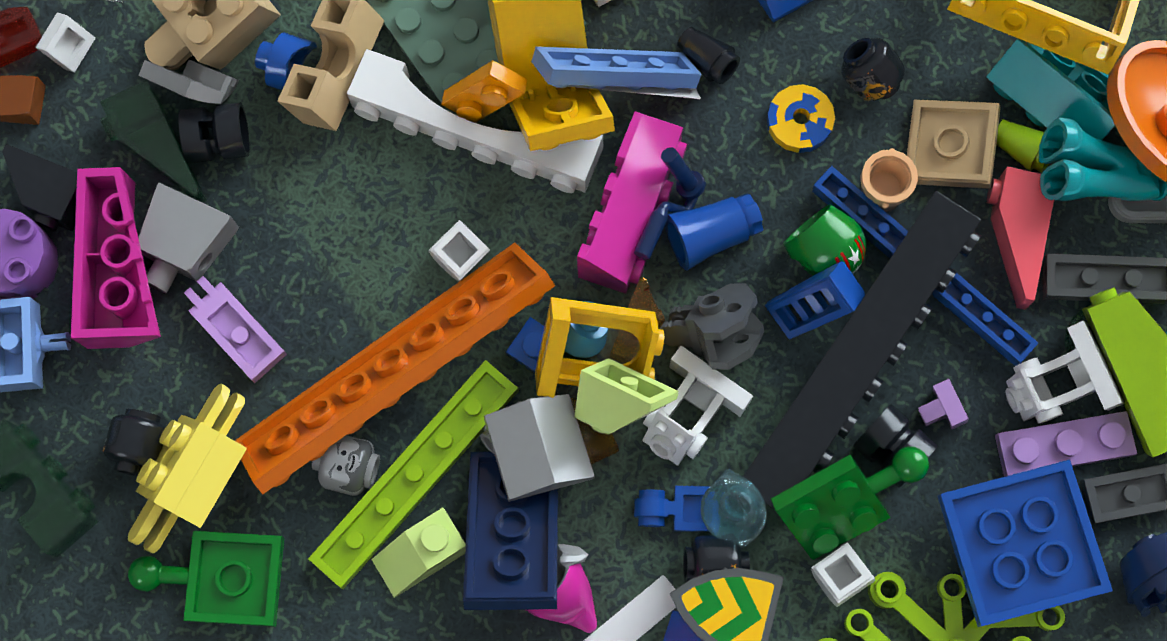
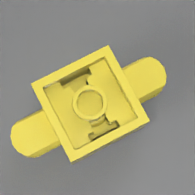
(189, 469)

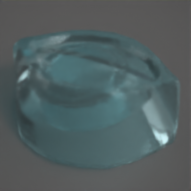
(733, 509)

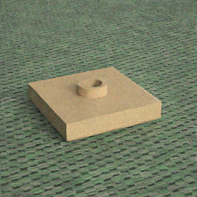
(954, 142)

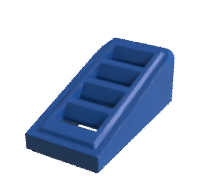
(837, 286)

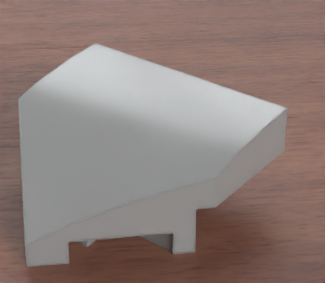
(196, 82)

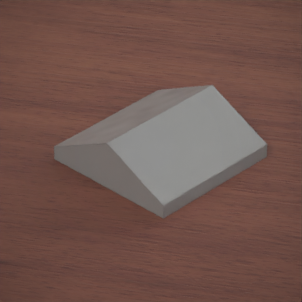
(538, 446)

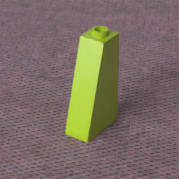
(1137, 360)

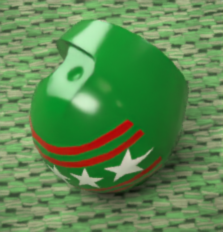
(827, 240)

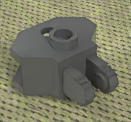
(716, 325)

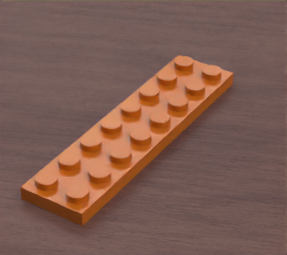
(392, 366)

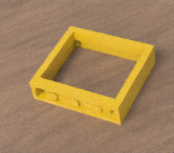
(1054, 29)

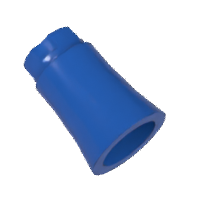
(712, 228)

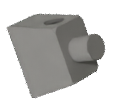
(182, 236)

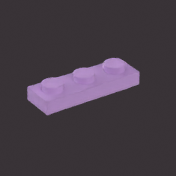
(1079, 440)

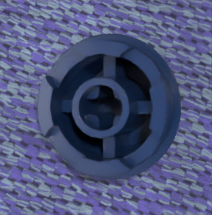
(1146, 574)

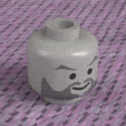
(348, 466)

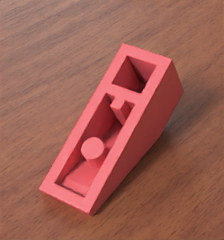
(1021, 229)

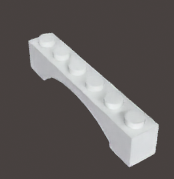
(384, 91)

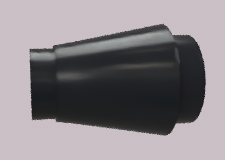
(710, 56)

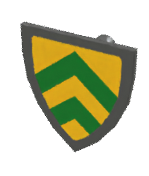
(729, 604)

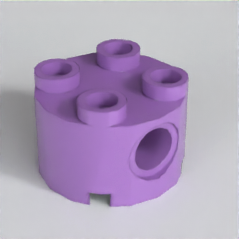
(26, 256)

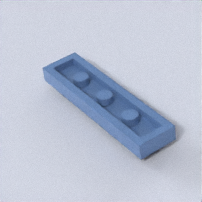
(615, 68)

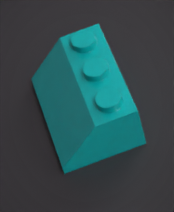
(1053, 88)

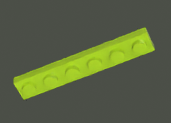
(412, 475)

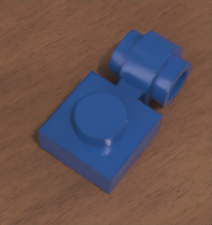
(653, 508)

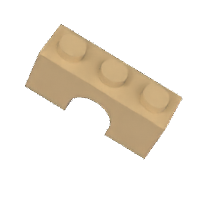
(320, 93)

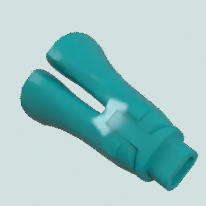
(1092, 167)

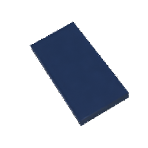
(508, 544)

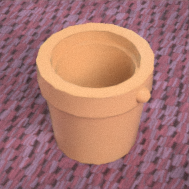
(888, 178)

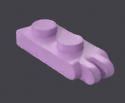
(235, 330)

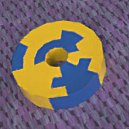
(802, 100)

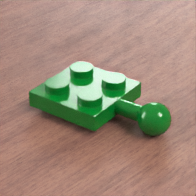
(842, 501)
(227, 581)

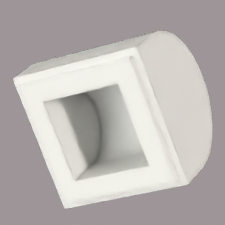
(458, 251)
(842, 575)

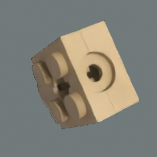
(207, 30)

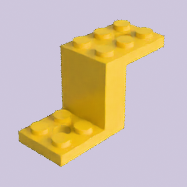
(547, 112)

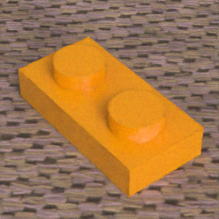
(484, 91)

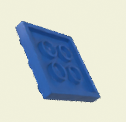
(1024, 543)

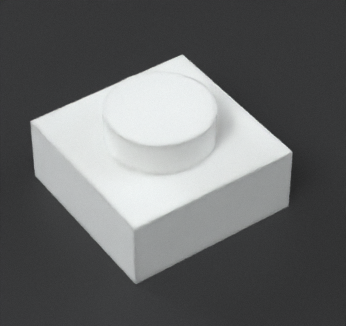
(65, 42)

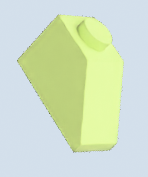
(617, 396)
(420, 552)

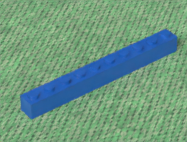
(959, 295)

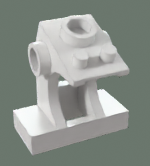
(705, 390)
(1031, 395)

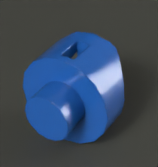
(279, 57)

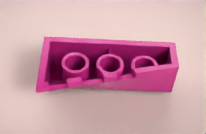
(628, 203)
(109, 275)

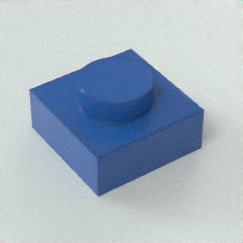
(527, 345)

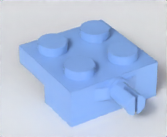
(24, 344)

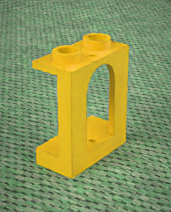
(555, 369)

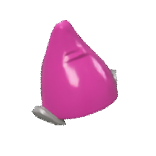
(573, 592)

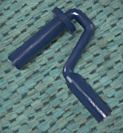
(688, 185)

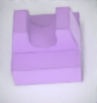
(945, 406)

